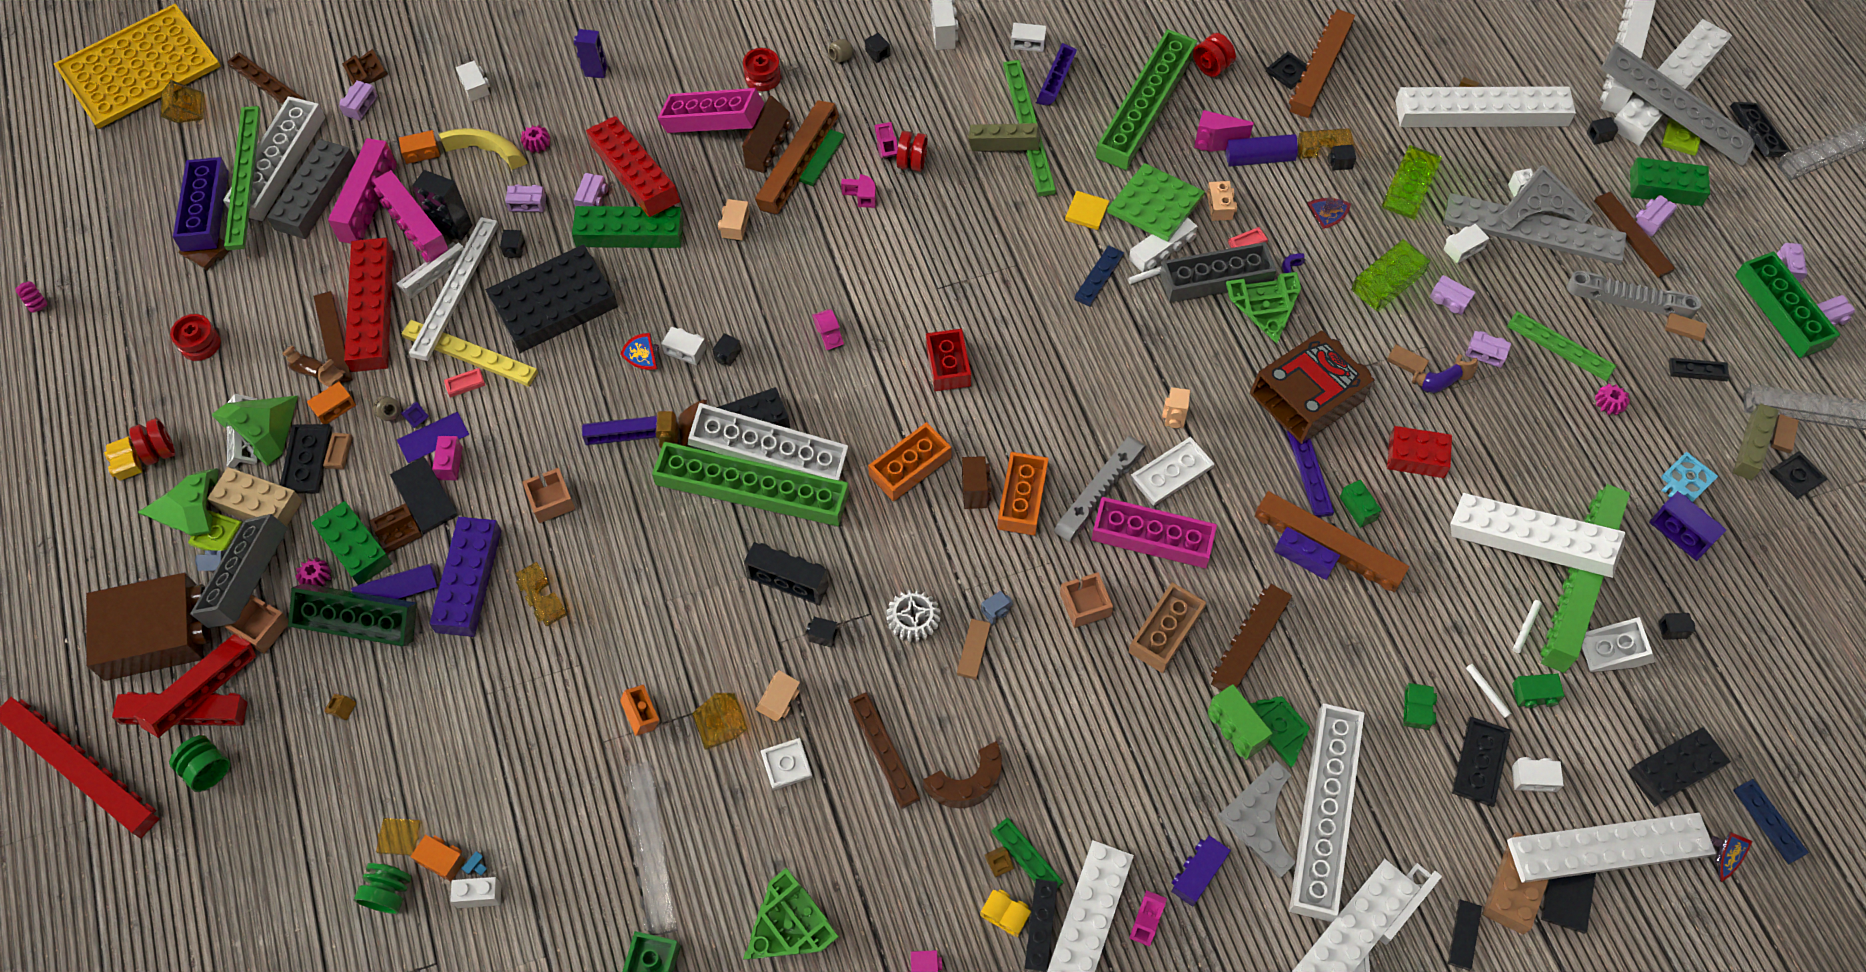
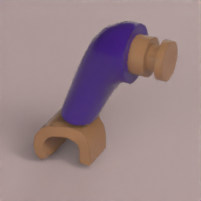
(1437, 382)

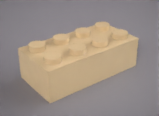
(253, 497)

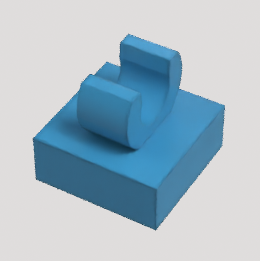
(473, 864)

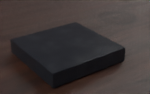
(1287, 70)
(1798, 475)

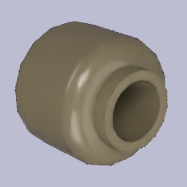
(840, 50)
(392, 410)

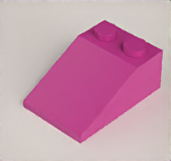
(1216, 130)

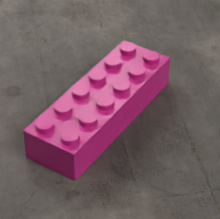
(711, 110)
(358, 199)
(410, 217)
(1154, 532)

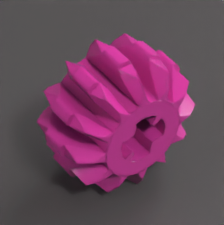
(535, 138)
(31, 296)
(1612, 399)
(313, 572)

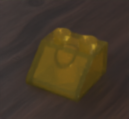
(181, 103)
(719, 720)

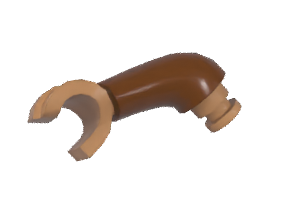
(306, 365)

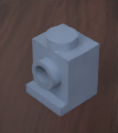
(209, 560)
(996, 606)

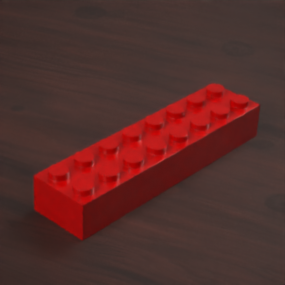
(633, 166)
(369, 305)

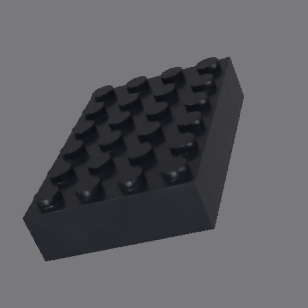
(551, 298)

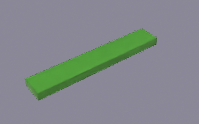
(1561, 346)

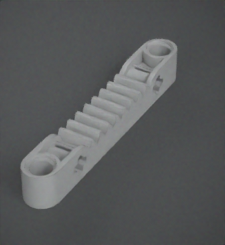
(1586, 283)
(1120, 463)

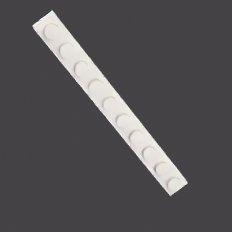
(453, 289)

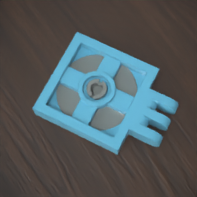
(1688, 477)

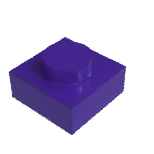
(414, 414)

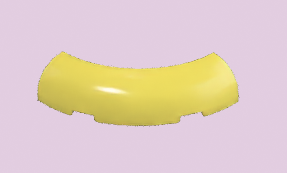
(484, 140)

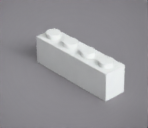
(1154, 249)

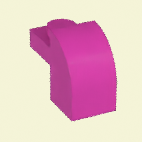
(886, 141)
(863, 188)
(829, 328)
(1148, 918)

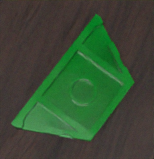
(1286, 725)

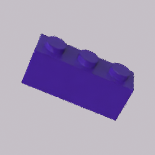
(591, 53)
(1306, 553)
(1199, 870)

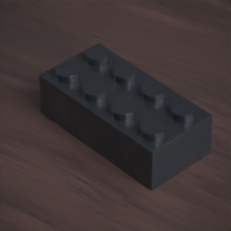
(443, 204)
(761, 406)
(786, 573)
(1679, 766)

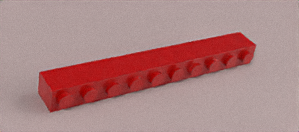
(77, 768)

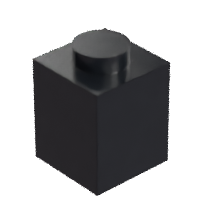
(877, 47)
(1602, 130)
(1342, 157)
(512, 243)
(726, 349)
(1676, 626)
(822, 631)

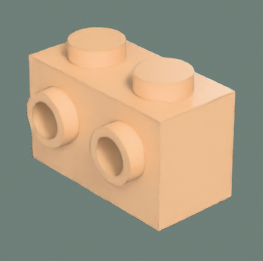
(1220, 200)
(734, 219)
(1176, 407)
(778, 695)

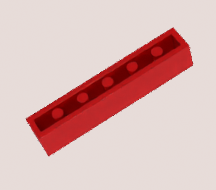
(195, 686)
(213, 711)

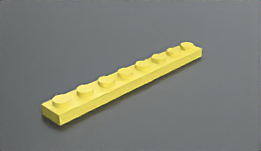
(477, 355)

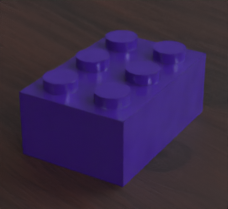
(1687, 526)

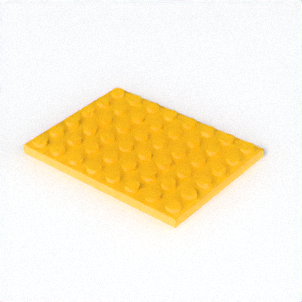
(136, 65)

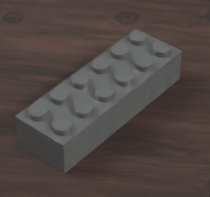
(311, 189)
(1208, 272)
(239, 571)

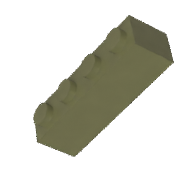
(1004, 137)
(1755, 441)

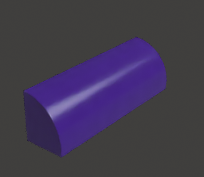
(1056, 75)
(1261, 150)
(619, 430)
(401, 583)

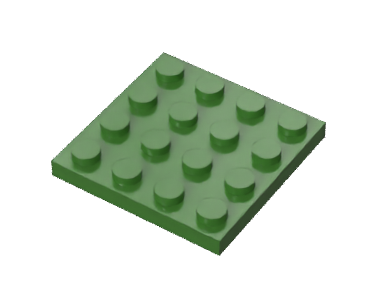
(1156, 202)

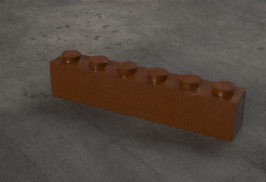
(1251, 639)

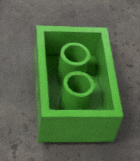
(1239, 722)

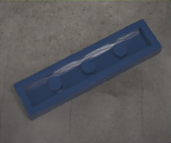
(1099, 276)
(1771, 821)

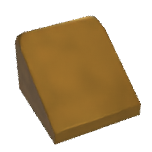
(1465, 82)
(340, 706)
(999, 861)

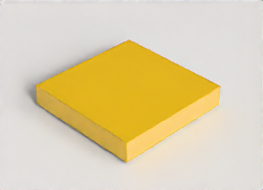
(1087, 210)

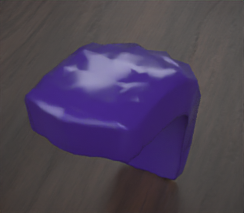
(1292, 260)

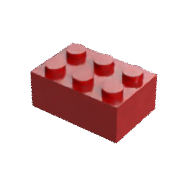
(948, 359)
(1419, 452)

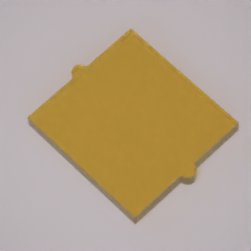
(398, 836)

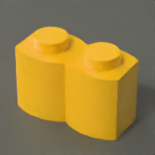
(123, 459)
(1005, 913)

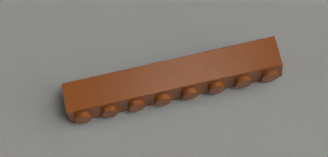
(1321, 64)
(797, 157)
(1353, 552)

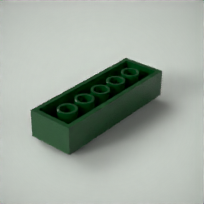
(352, 614)

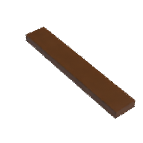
(261, 78)
(1634, 234)
(332, 333)
(883, 750)

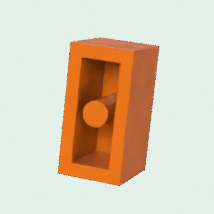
(419, 147)
(331, 403)
(639, 710)
(438, 858)

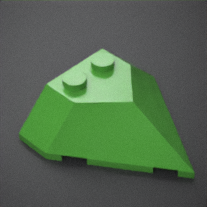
(1266, 302)
(261, 423)
(185, 504)
(789, 922)

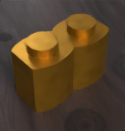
(667, 427)

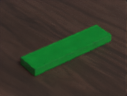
(822, 157)
(1024, 852)

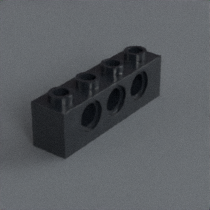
(1040, 926)

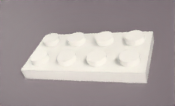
(1172, 471)

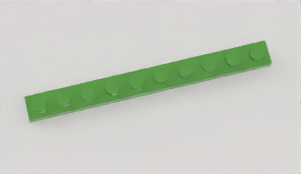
(1025, 114)
(242, 178)

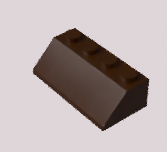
(766, 135)

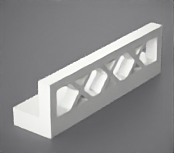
(430, 272)
(235, 441)
(1424, 890)

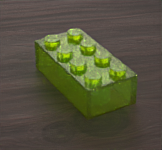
(1411, 182)
(1390, 275)

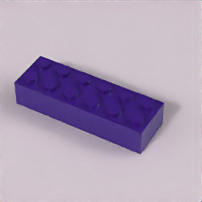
(201, 204)
(465, 577)

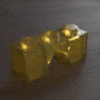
(1311, 141)
(547, 607)

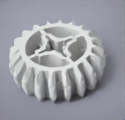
(928, 610)

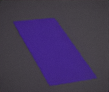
(425, 439)

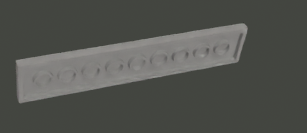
(1678, 103)
(1537, 229)

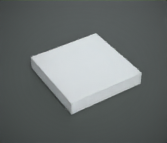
(786, 764)

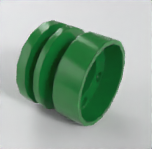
(199, 763)
(384, 883)

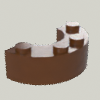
(968, 791)

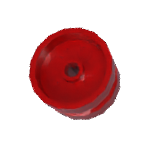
(1214, 54)
(762, 69)
(912, 150)
(195, 337)
(152, 441)

